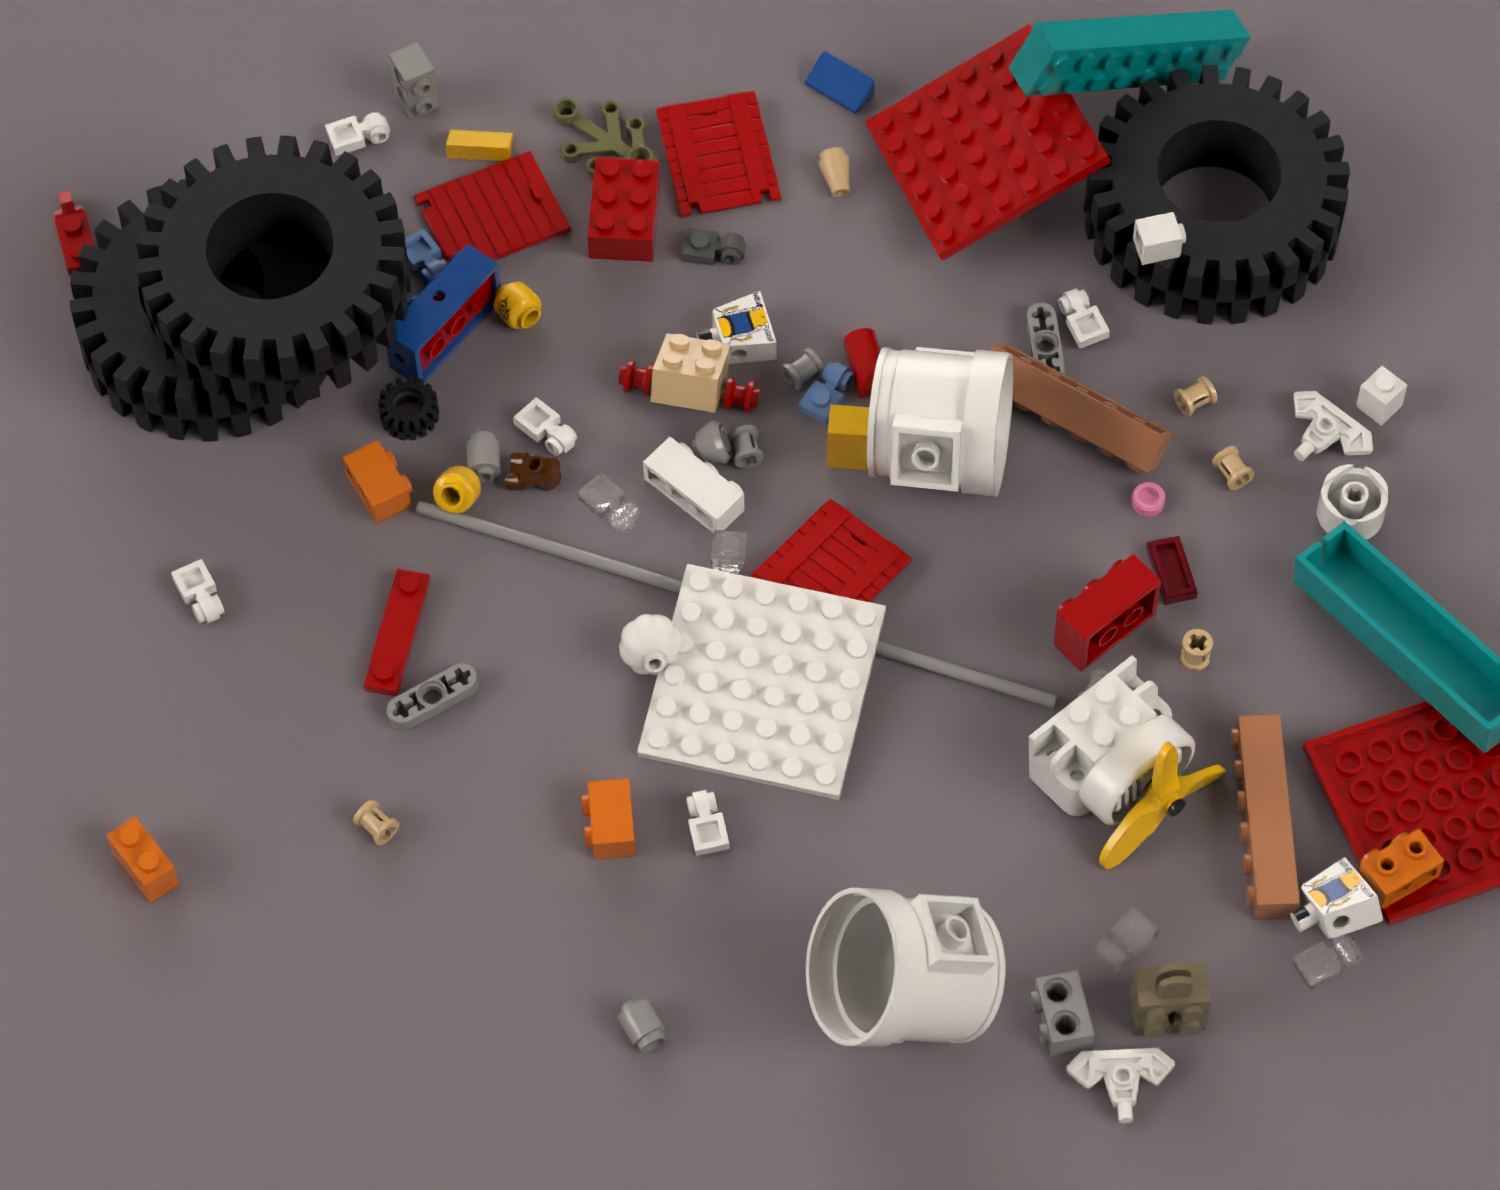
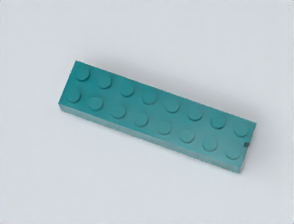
(1126, 51)
(1405, 630)

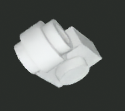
(349, 135)
(1083, 322)
(540, 421)
(196, 585)
(707, 829)

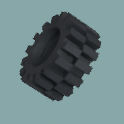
(403, 393)

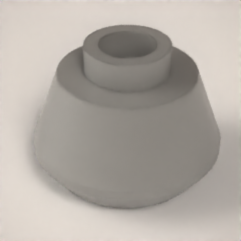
(713, 443)

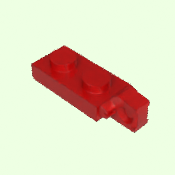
(72, 230)

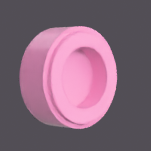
(1148, 499)

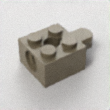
(1168, 989)

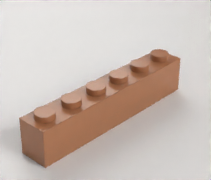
(1086, 413)
(1266, 817)

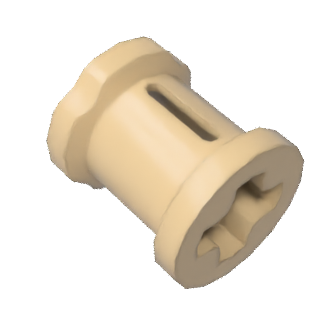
(1195, 396)
(1233, 468)
(1196, 650)
(376, 822)

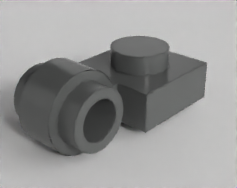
(704, 246)

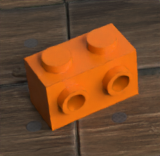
(1401, 867)

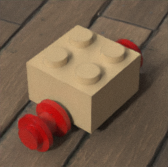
(690, 376)

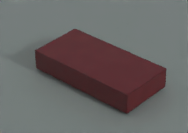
(1172, 569)

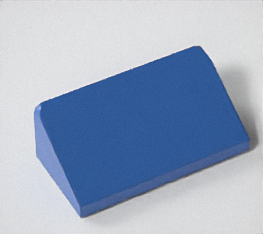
(840, 82)

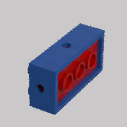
(444, 314)

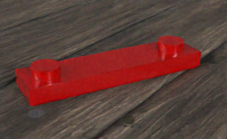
(397, 632)

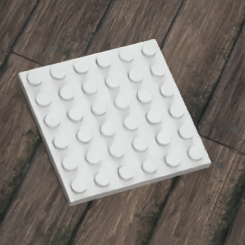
(763, 682)

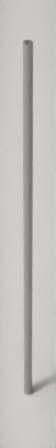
(674, 585)

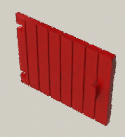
(718, 153)
(494, 209)
(835, 557)

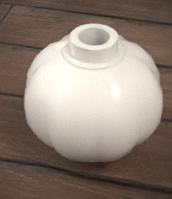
(650, 643)

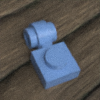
(424, 253)
(819, 396)

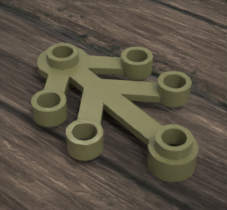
(604, 141)

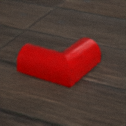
(862, 353)

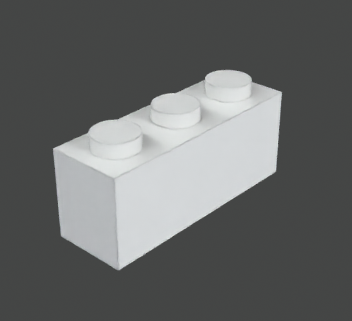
(694, 485)

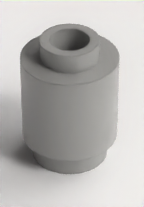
(484, 455)
(642, 1024)

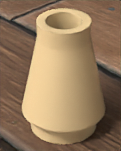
(835, 168)

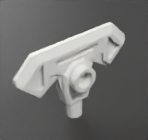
(1328, 426)
(1121, 1073)

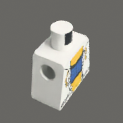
(745, 327)
(1337, 902)

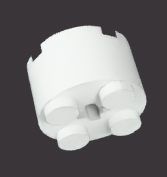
(1353, 497)

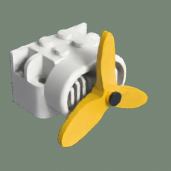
(1117, 759)

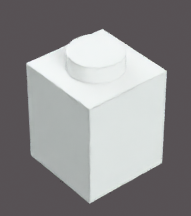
(1158, 238)
(1381, 395)

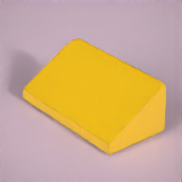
(479, 145)

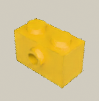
(847, 437)

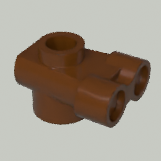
(532, 470)

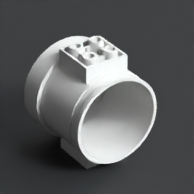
(941, 419)
(903, 968)

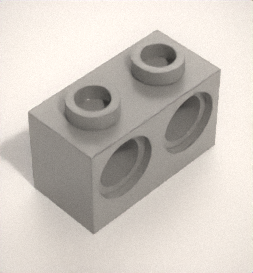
(414, 80)
(1069, 1012)

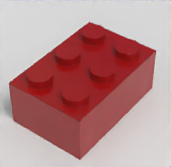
(624, 209)
(1106, 611)

